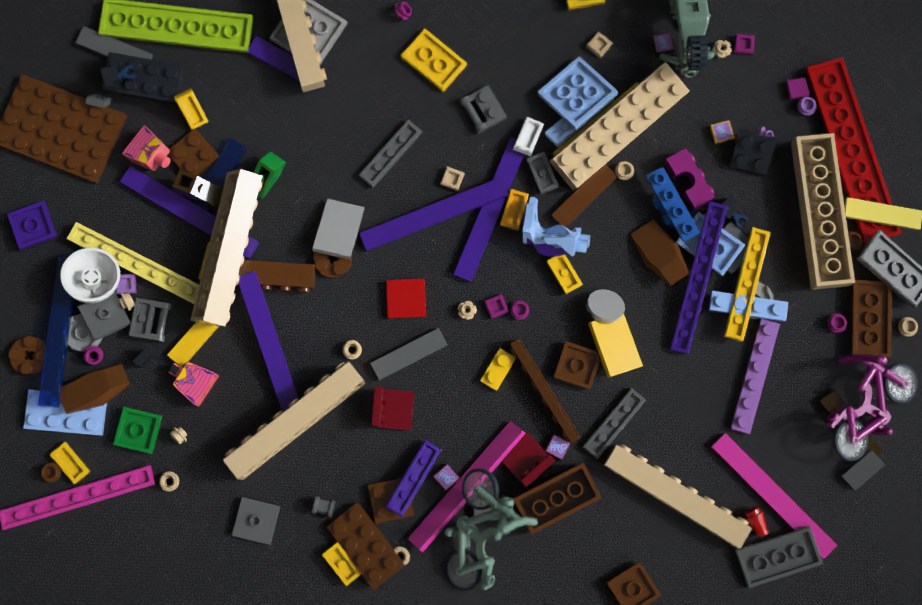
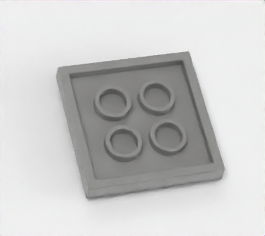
(325, 27)

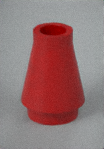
(756, 520)

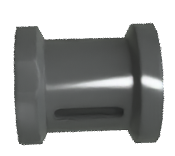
(323, 506)

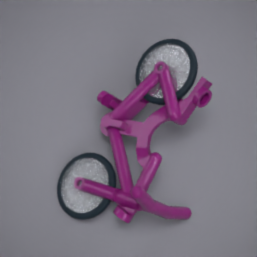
(900, 386)

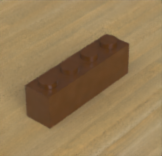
(282, 275)

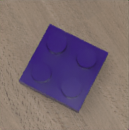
(32, 225)

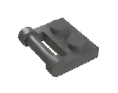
(488, 106)
(143, 319)

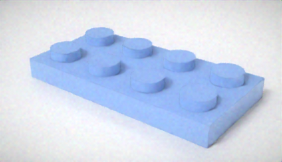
(55, 419)

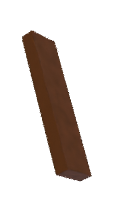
(584, 196)

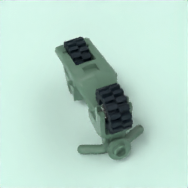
(692, 43)

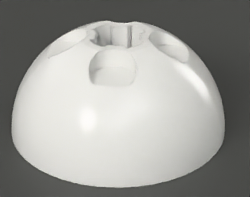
(88, 266)

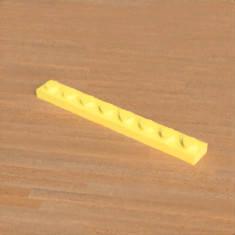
(136, 263)

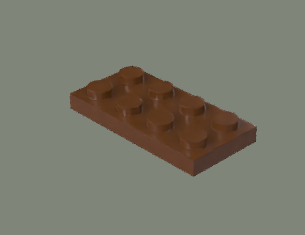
(871, 318)
(366, 546)

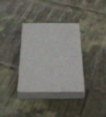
(338, 229)

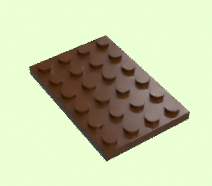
(60, 129)

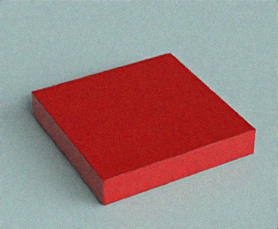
(406, 298)

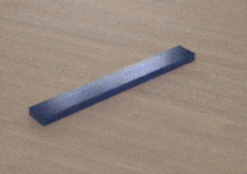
(56, 342)

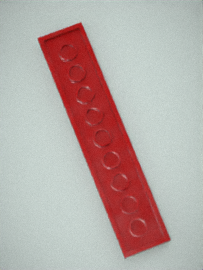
(853, 145)

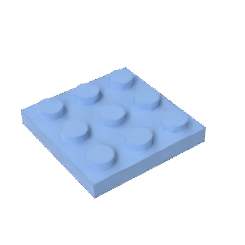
(577, 93)

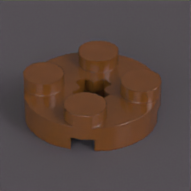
(333, 270)
(18, 353)

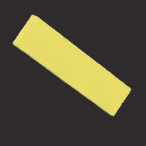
(883, 214)

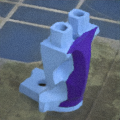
(553, 240)

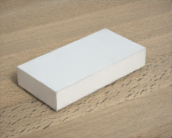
(528, 136)

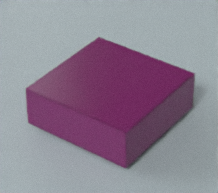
(744, 44)
(797, 88)
(496, 306)

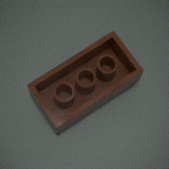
(557, 497)

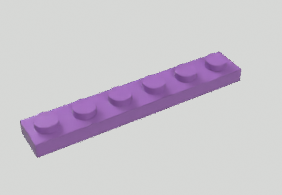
(755, 376)

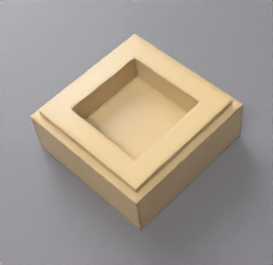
(599, 45)
(452, 178)

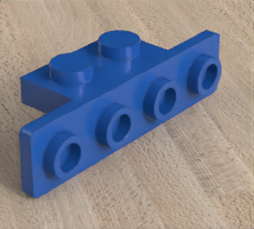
(671, 205)

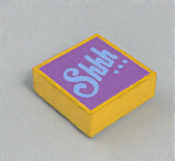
(722, 132)

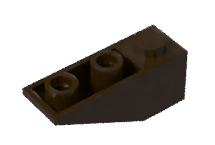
(197, 189)

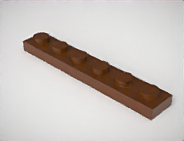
(549, 398)

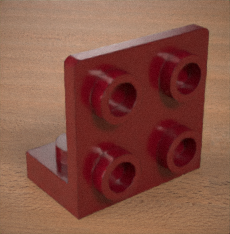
(392, 409)
(527, 460)

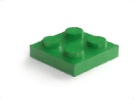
(138, 430)

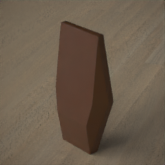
(660, 252)
(94, 389)

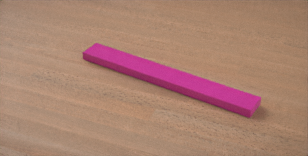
(770, 492)
(76, 497)
(454, 498)

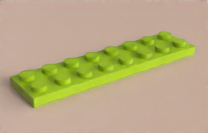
(176, 25)

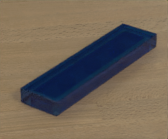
(225, 163)

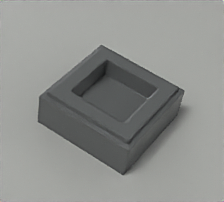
(98, 100)

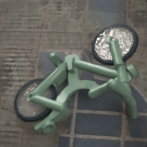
(480, 493)

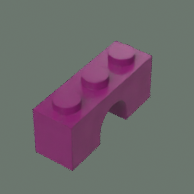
(684, 165)

